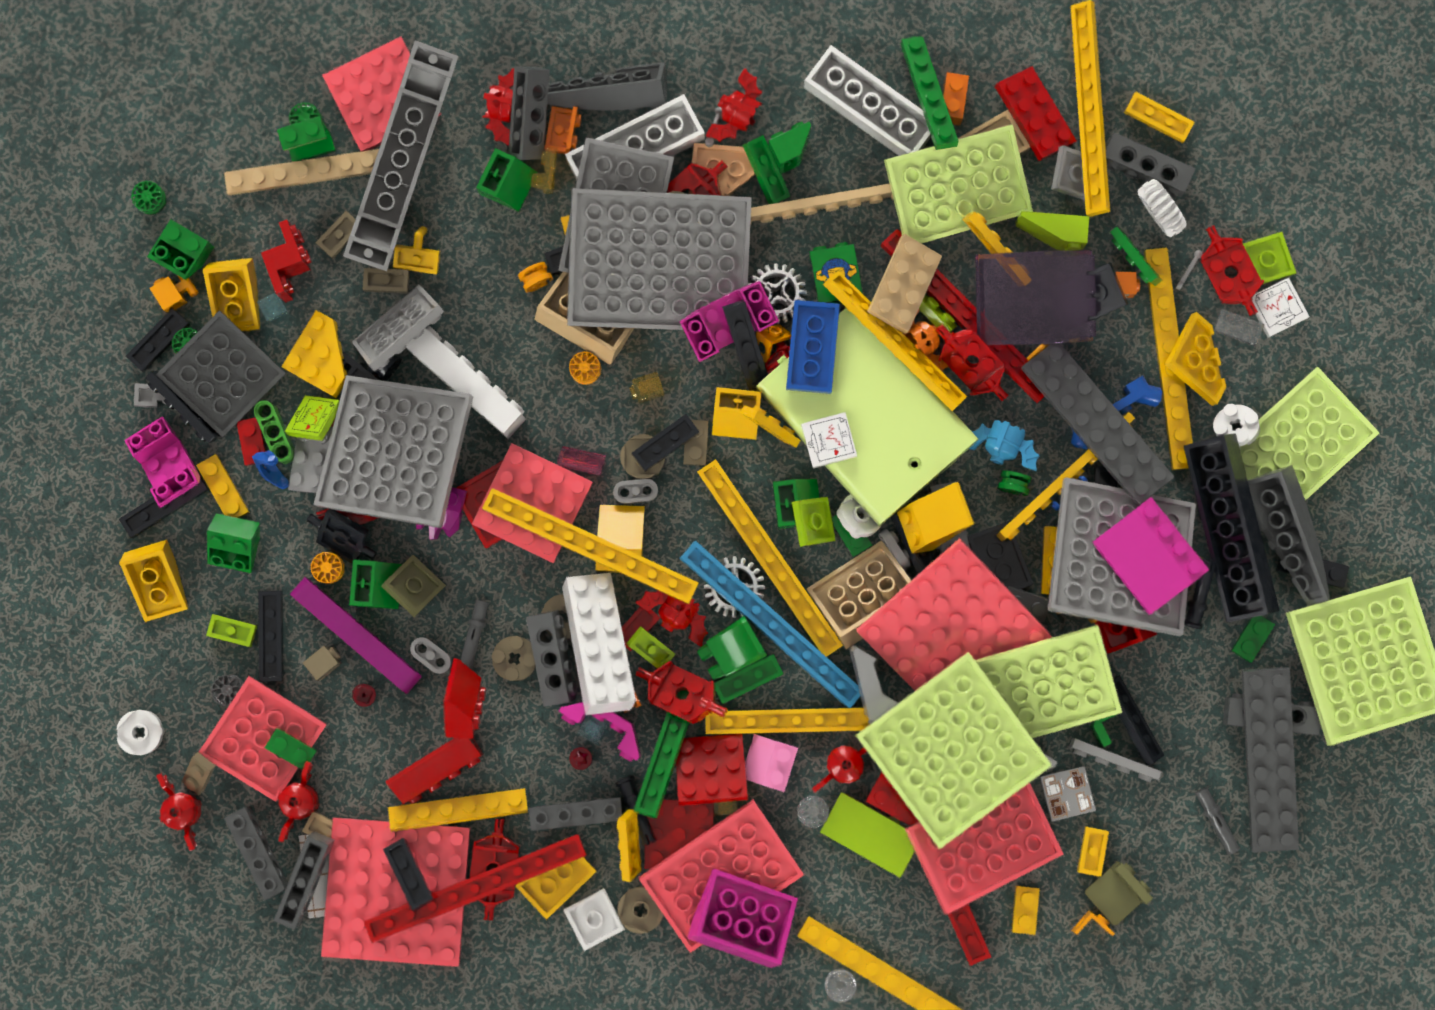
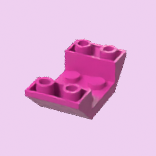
(708, 327)
(163, 461)
(628, 746)

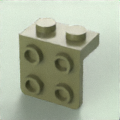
(1118, 892)

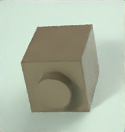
(323, 662)

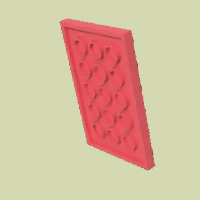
(737, 845)
(989, 852)

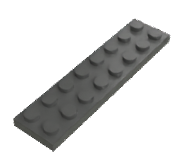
(1097, 423)
(1270, 759)

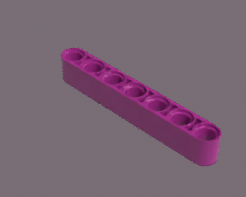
(356, 635)

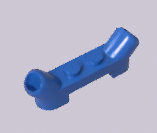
(1136, 391)

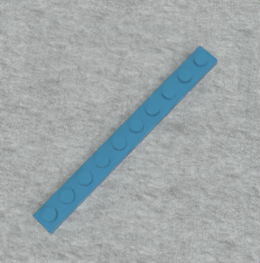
(771, 624)

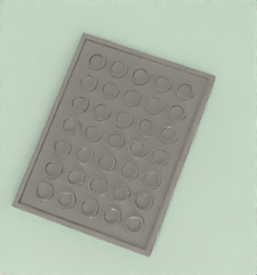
(653, 256)

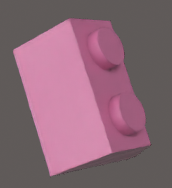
(769, 762)

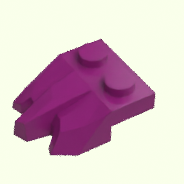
(452, 516)

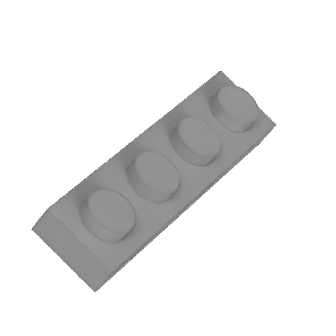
(1123, 764)

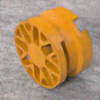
(535, 277)
(585, 368)
(327, 568)

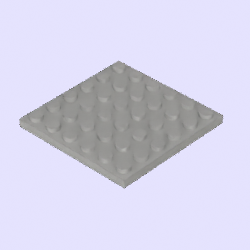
(393, 451)
(1081, 576)

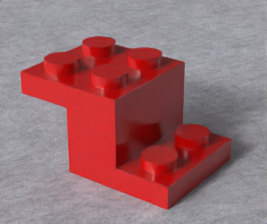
(287, 260)

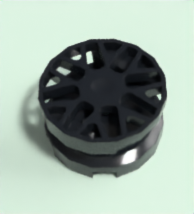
(386, 372)

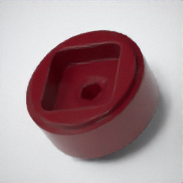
(363, 695)
(580, 758)

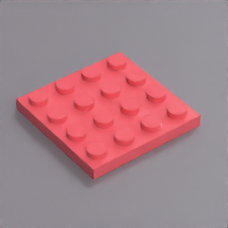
(368, 89)
(540, 486)
(246, 727)

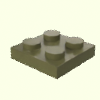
(413, 585)

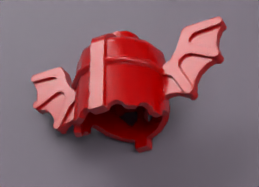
(499, 107)
(737, 109)
(676, 614)
(835, 766)
(306, 798)
(188, 808)

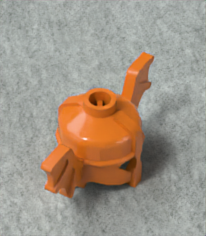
(926, 340)

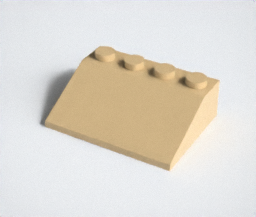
(600, 341)
(858, 591)

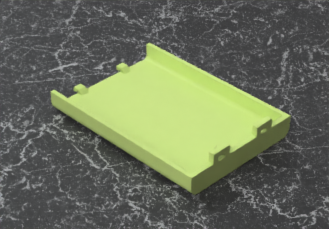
(889, 419)

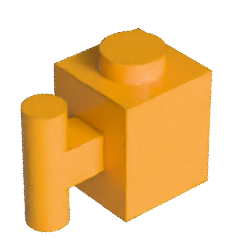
(171, 294)

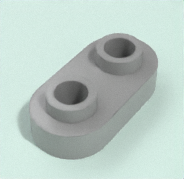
(635, 490)
(890, 540)
(431, 655)

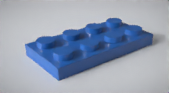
(812, 347)

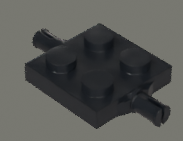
(342, 535)

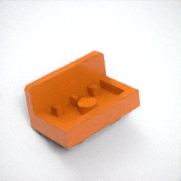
(562, 129)

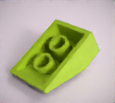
(1056, 230)

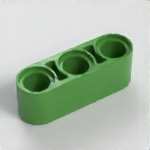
(267, 424)

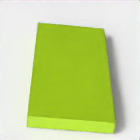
(869, 834)

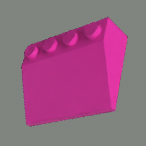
(1150, 556)
(743, 919)

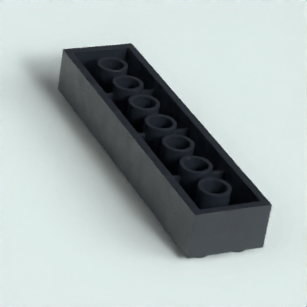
(1231, 528)

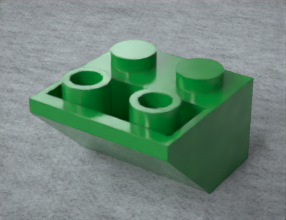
(790, 146)
(506, 180)
(180, 250)
(789, 491)
(232, 542)
(367, 583)

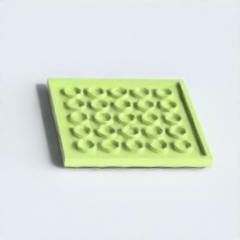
(1366, 660)
(953, 750)

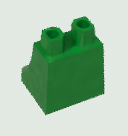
(733, 649)

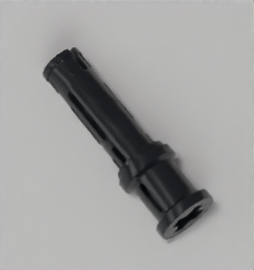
(1198, 604)
(630, 797)

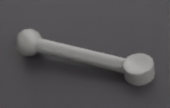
(709, 142)
(1198, 254)

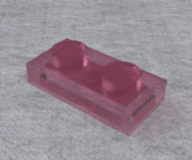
(581, 460)

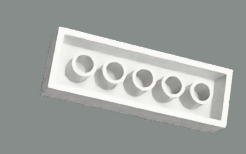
(868, 102)
(662, 131)
(461, 377)
(598, 644)

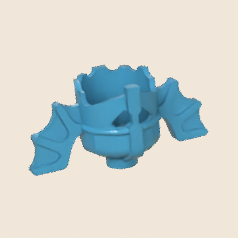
(1005, 442)

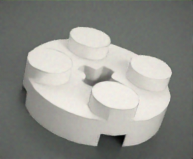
(1237, 414)
(852, 522)
(142, 745)

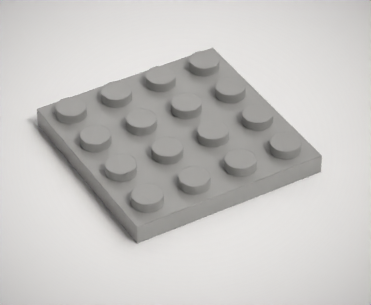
(397, 328)

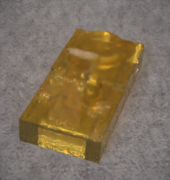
(546, 179)

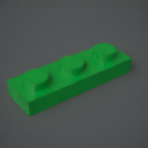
(766, 170)
(1135, 257)
(748, 679)

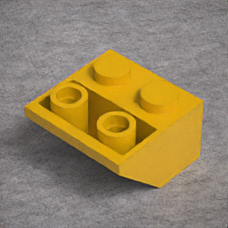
(727, 415)

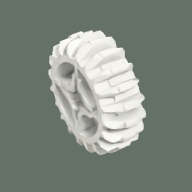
(1162, 208)
(785, 300)
(734, 570)

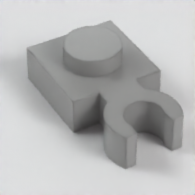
(146, 397)

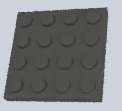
(220, 373)

